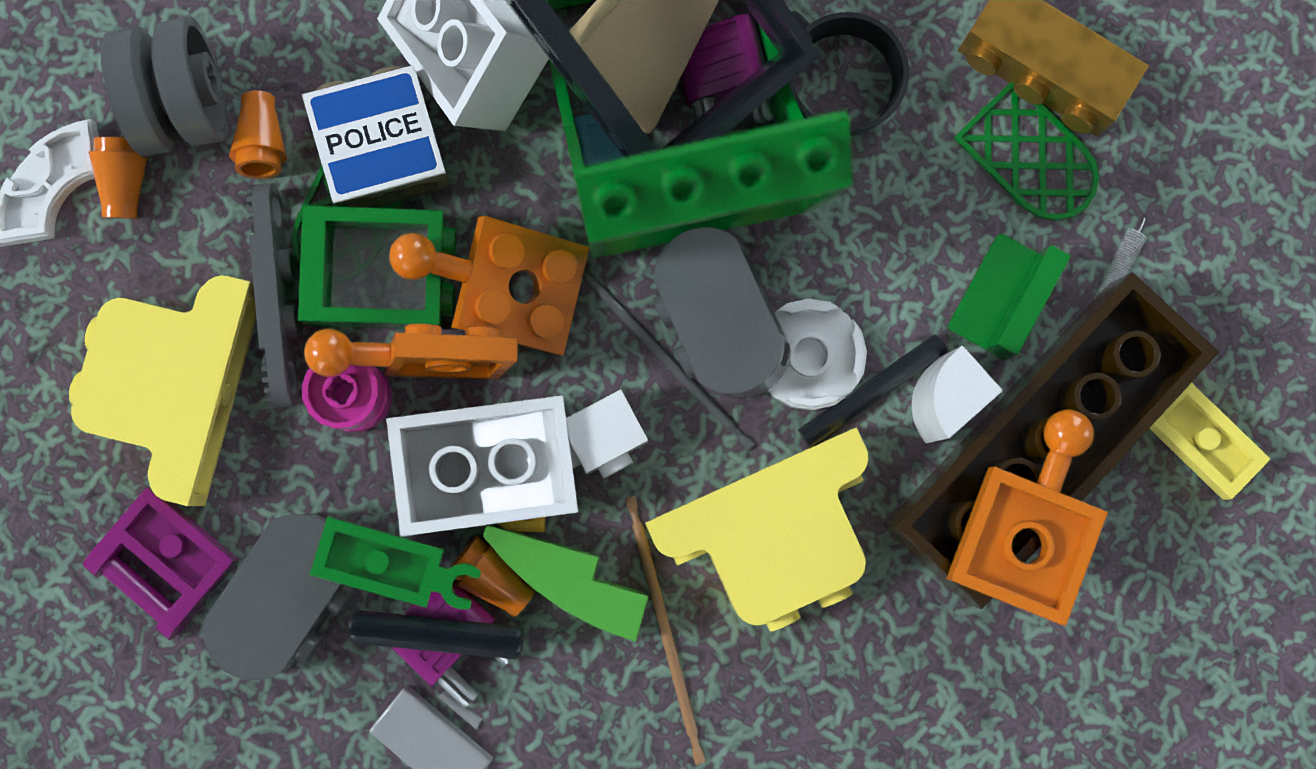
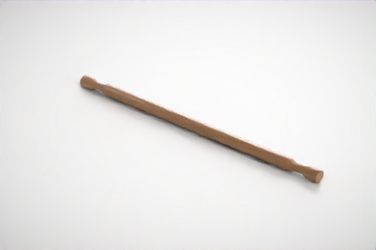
(665, 630)

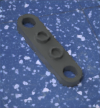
(276, 317)

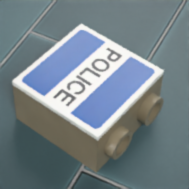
(375, 139)

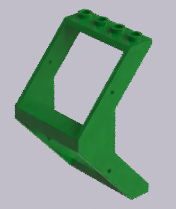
(711, 181)

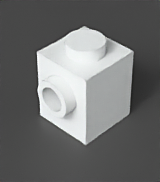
(604, 435)

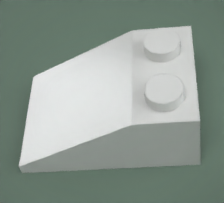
(468, 56)
(481, 465)

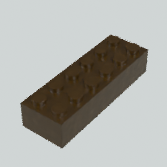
(1114, 365)

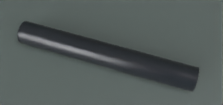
(872, 390)

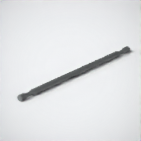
(667, 359)

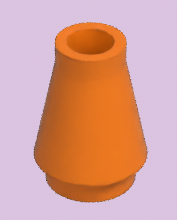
(258, 138)
(117, 176)
(497, 581)

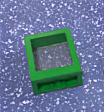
(349, 271)

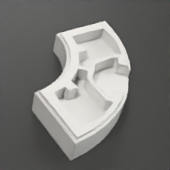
(43, 183)

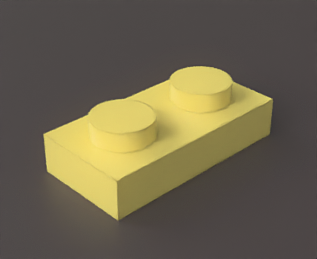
(1209, 443)

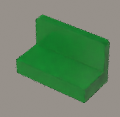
(1007, 296)

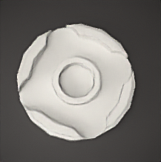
(811, 378)

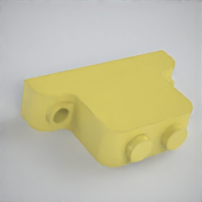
(167, 381)
(776, 533)

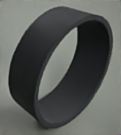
(881, 38)

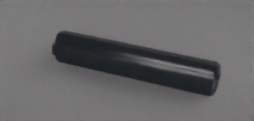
(436, 634)

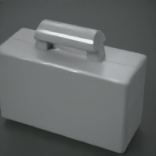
(426, 737)

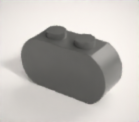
(720, 314)
(273, 605)

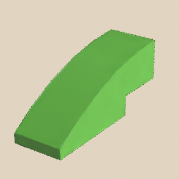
(569, 581)

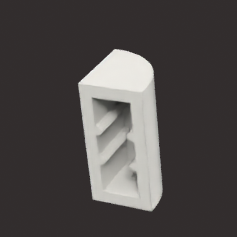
(950, 395)

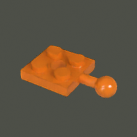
(494, 256)
(417, 353)
(1063, 524)

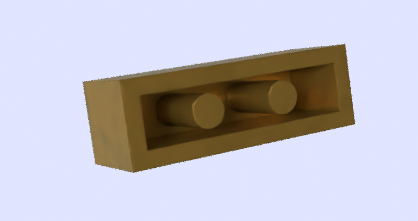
(1053, 62)

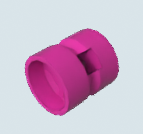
(350, 400)

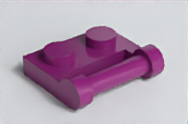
(173, 549)

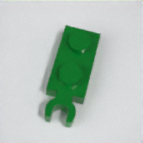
(386, 564)

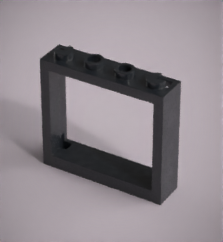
(783, 28)

